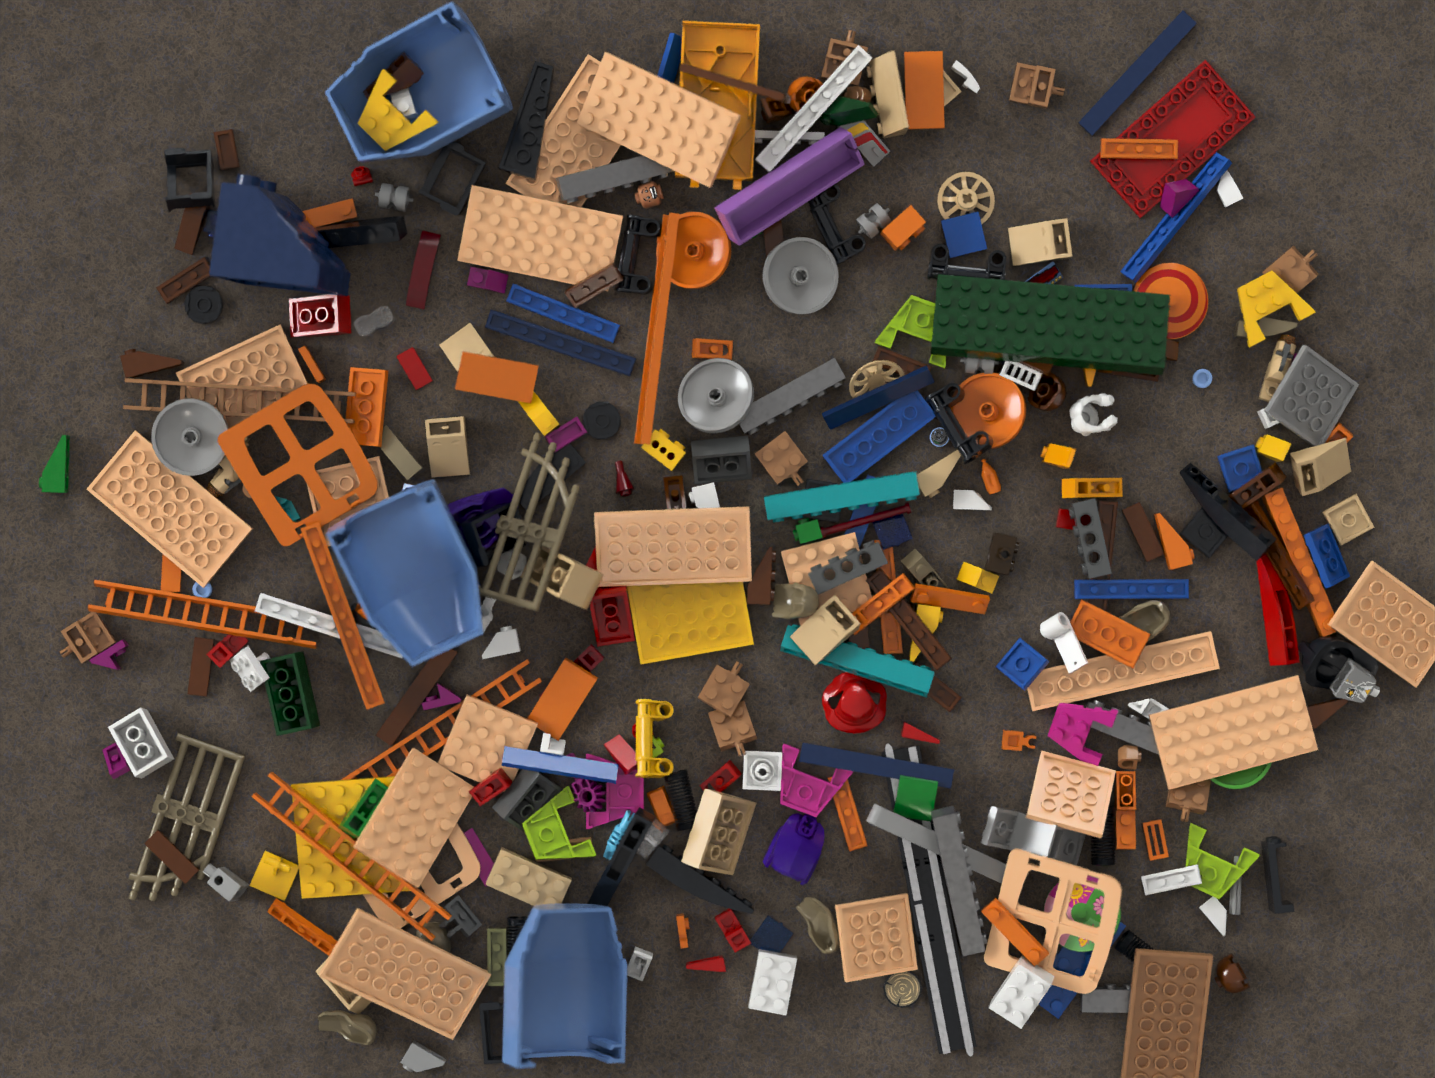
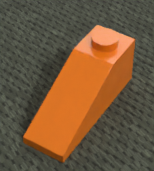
(1174, 547)

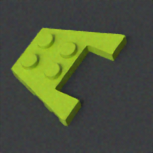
(915, 319)
(548, 834)
(1215, 872)

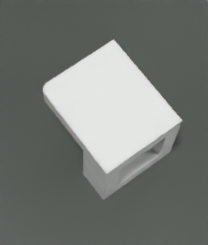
(1266, 419)
(504, 561)
(551, 745)

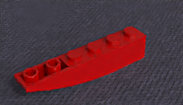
(1277, 616)

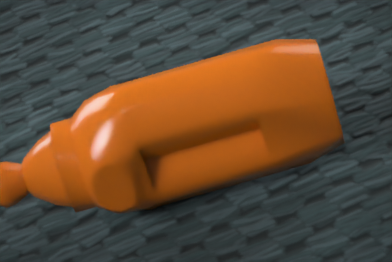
(990, 478)

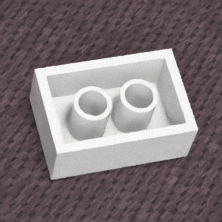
(141, 743)
(772, 982)
(1021, 992)

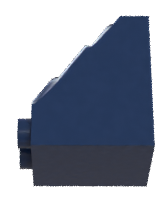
(270, 243)

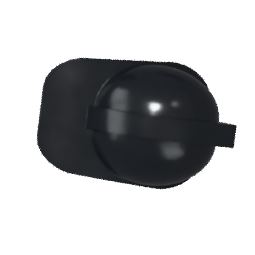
(1327, 655)

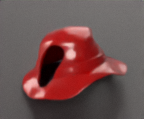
(856, 708)

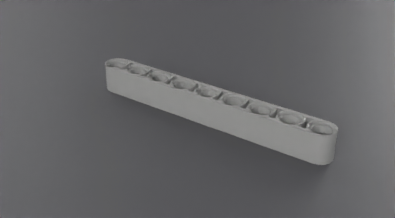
(927, 839)

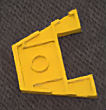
(385, 122)
(1264, 297)

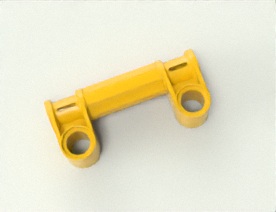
(647, 713)

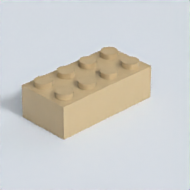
(527, 879)

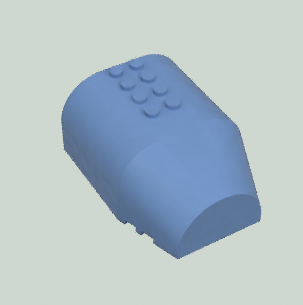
(456, 87)
(411, 572)
(565, 987)

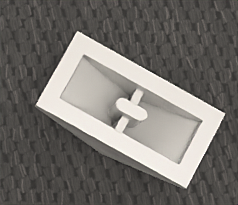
(639, 963)

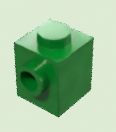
(807, 531)

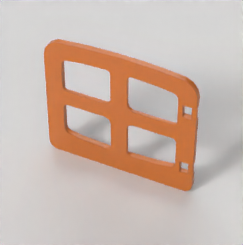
(300, 462)

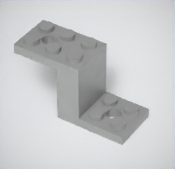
(1014, 831)

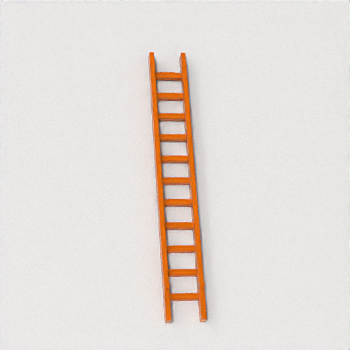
(656, 328)
(189, 624)
(344, 865)

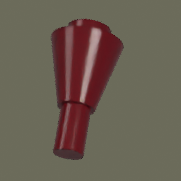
(623, 484)

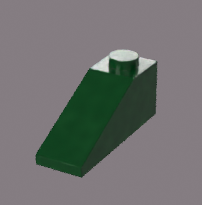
(847, 111)

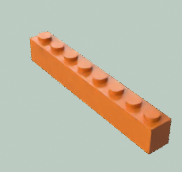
(1294, 544)

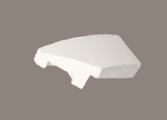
(970, 81)
(1228, 190)
(969, 500)
(1147, 707)
(1216, 914)

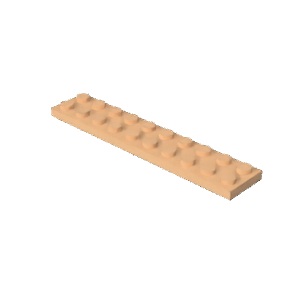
(1106, 675)

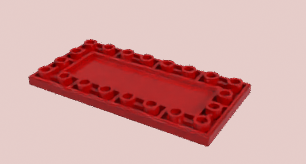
(1197, 113)

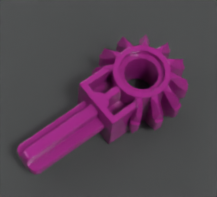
(582, 788)

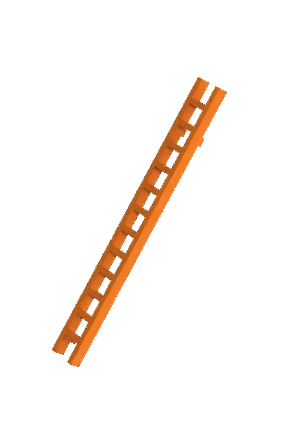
(433, 723)

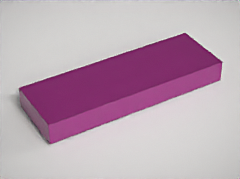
(481, 853)

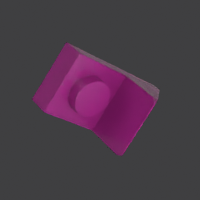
(487, 280)
(106, 657)
(446, 697)
(115, 761)

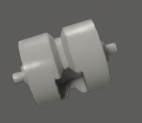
(396, 197)
(873, 221)
(972, 365)

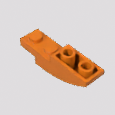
(1125, 810)

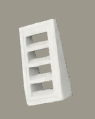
(1033, 386)

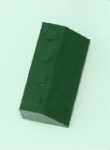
(290, 693)

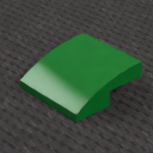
(915, 798)

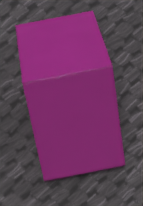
(1176, 196)

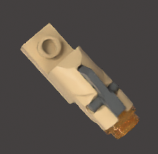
(1278, 366)
(225, 478)

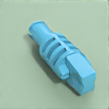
(617, 835)

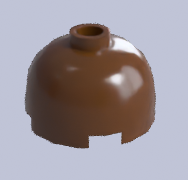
(1049, 393)
(1230, 975)

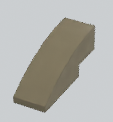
(1268, 327)
(399, 454)

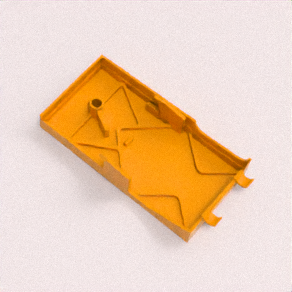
(731, 52)

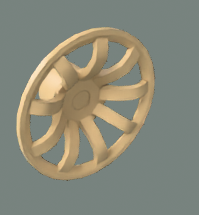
(966, 198)
(874, 376)

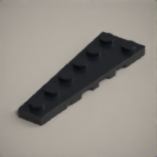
(525, 140)

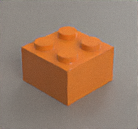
(902, 228)

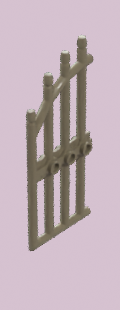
(530, 532)
(184, 813)

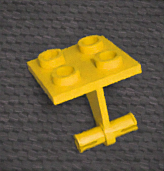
(274, 875)

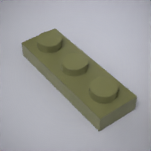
(496, 955)

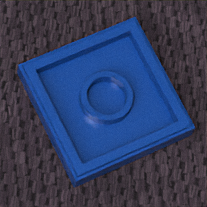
(964, 234)
(1239, 466)
(1022, 664)

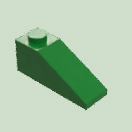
(56, 473)
(361, 812)

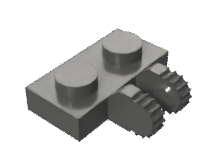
(461, 916)

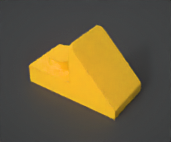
(977, 577)

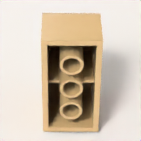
(568, 578)

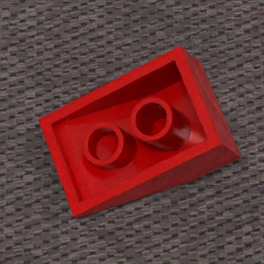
(320, 316)
(611, 616)

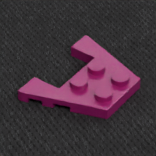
(1072, 726)
(804, 790)
(622, 796)

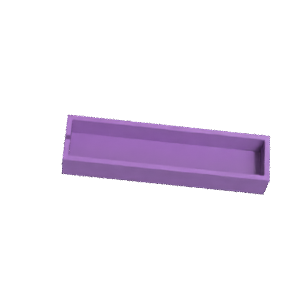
(789, 186)

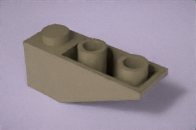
(922, 570)

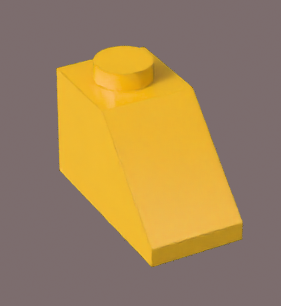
(1272, 447)

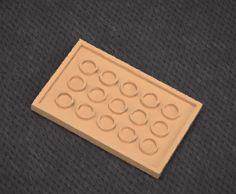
(258, 361)
(1389, 623)
(414, 818)

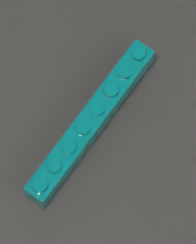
(842, 495)
(869, 665)

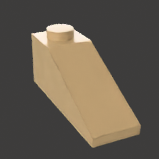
(934, 476)

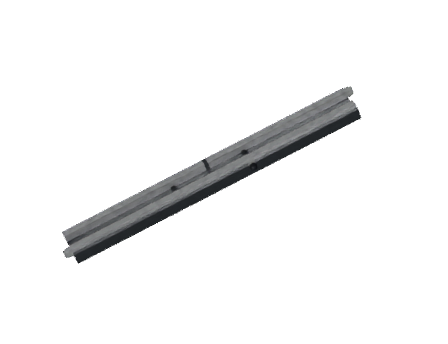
(934, 931)

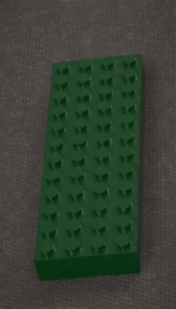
(1050, 324)

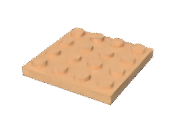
(342, 480)
(802, 558)
(479, 739)
(1071, 794)
(876, 937)

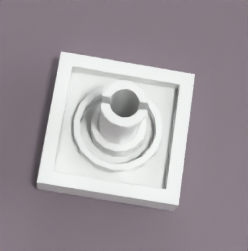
(249, 668)
(762, 770)

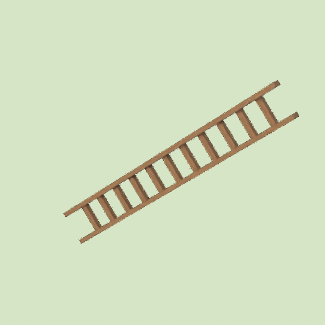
(222, 387)

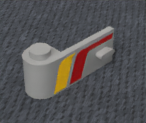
(867, 141)

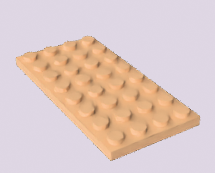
(658, 119)
(566, 144)
(537, 236)
(169, 510)
(673, 546)
(1233, 732)
(404, 974)

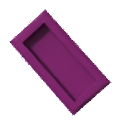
(566, 434)

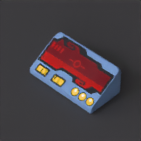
(1047, 275)

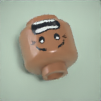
(649, 194)

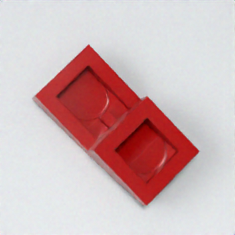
(226, 649)
(732, 930)

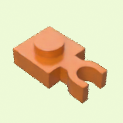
(1014, 740)
(683, 925)

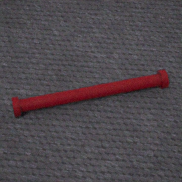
(865, 520)

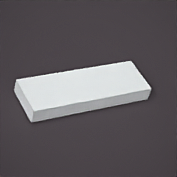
(1171, 879)

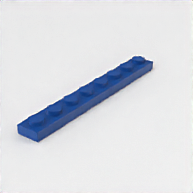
(1169, 226)

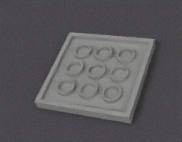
(1311, 397)

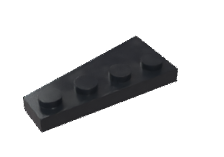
(576, 462)

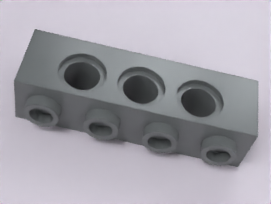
(1102, 565)
(822, 584)

